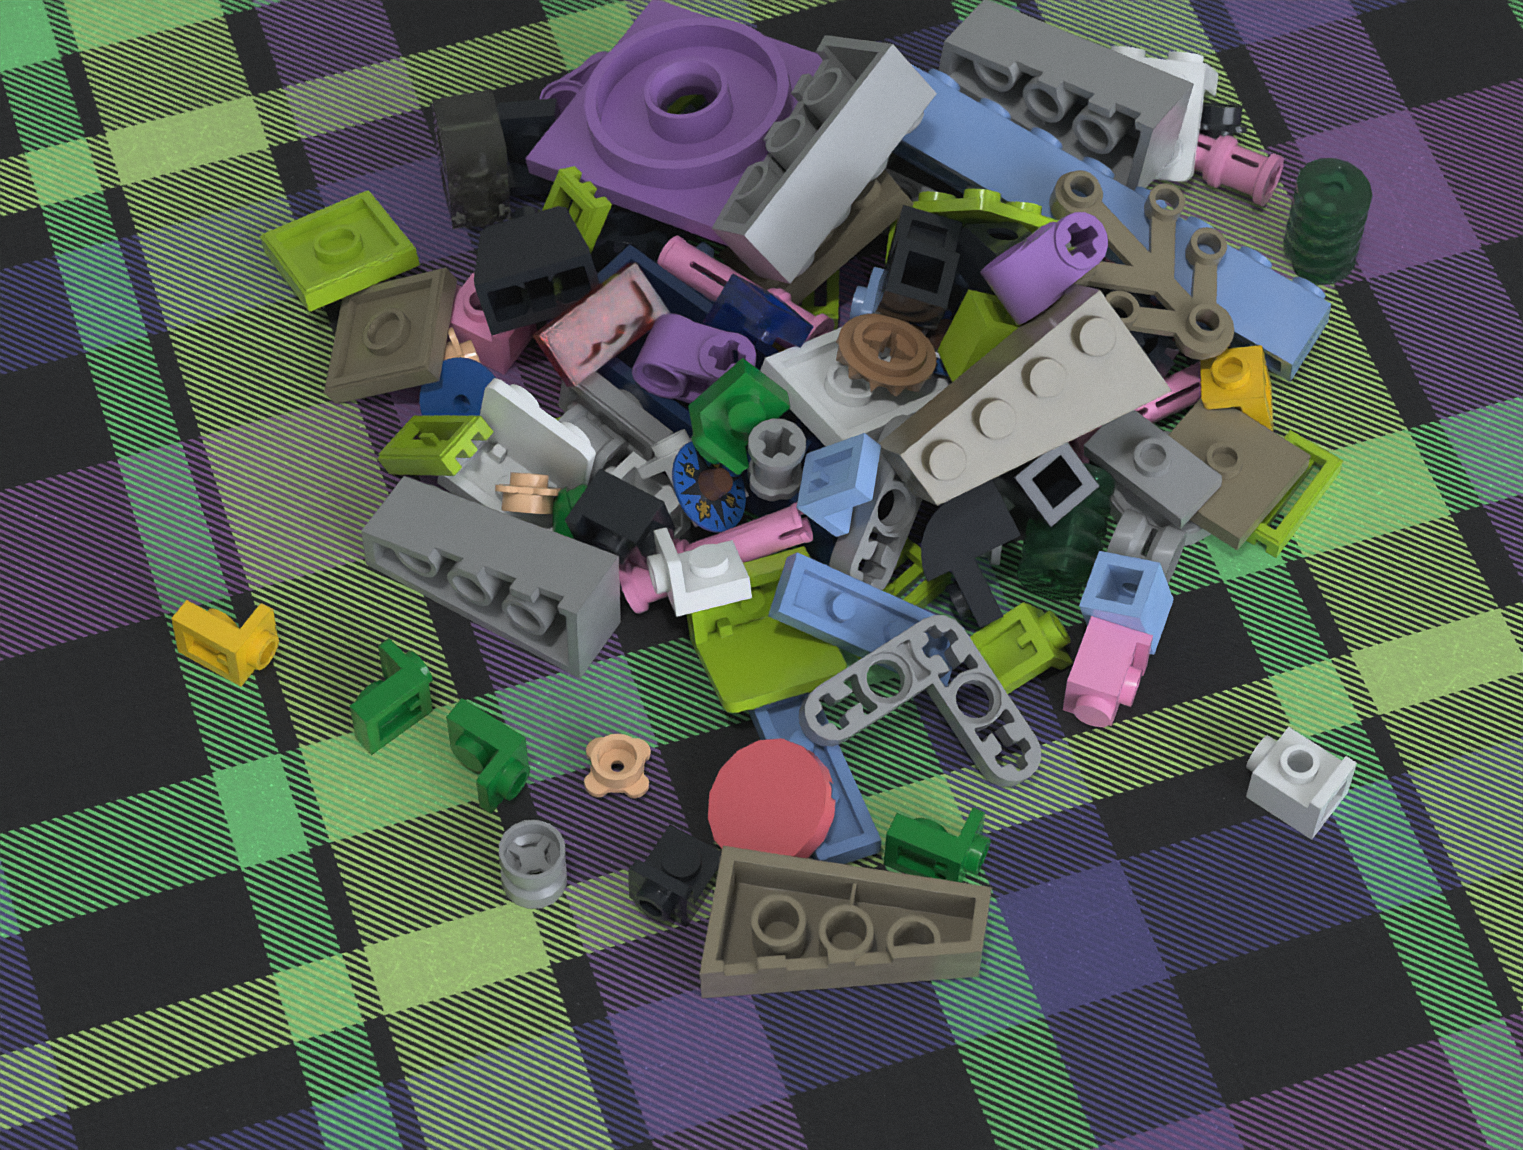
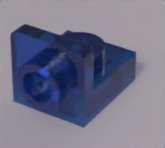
(756, 314)

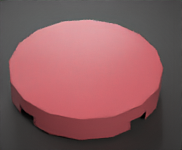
(772, 800)

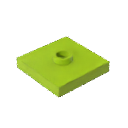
(339, 250)

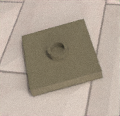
(391, 336)
(1253, 465)

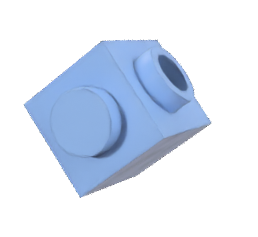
(1128, 594)

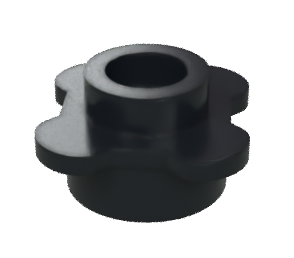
(1221, 120)

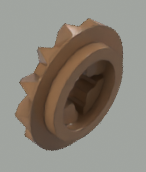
(868, 335)

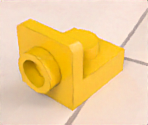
(1240, 381)
(220, 645)

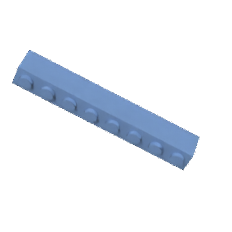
(980, 148)

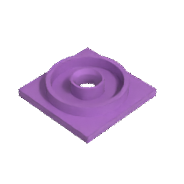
(668, 162)

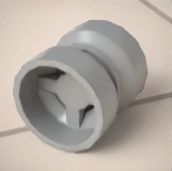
(1136, 535)
(529, 849)

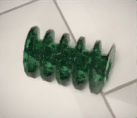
(1327, 220)
(1062, 556)

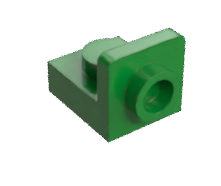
(730, 411)
(395, 704)
(489, 744)
(929, 851)

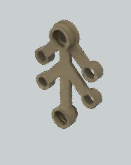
(1153, 270)

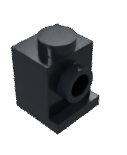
(619, 519)

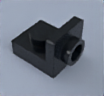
(522, 128)
(674, 877)

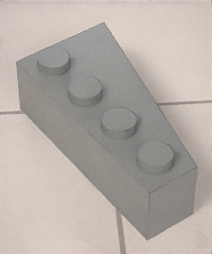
(1071, 88)
(822, 155)
(498, 572)

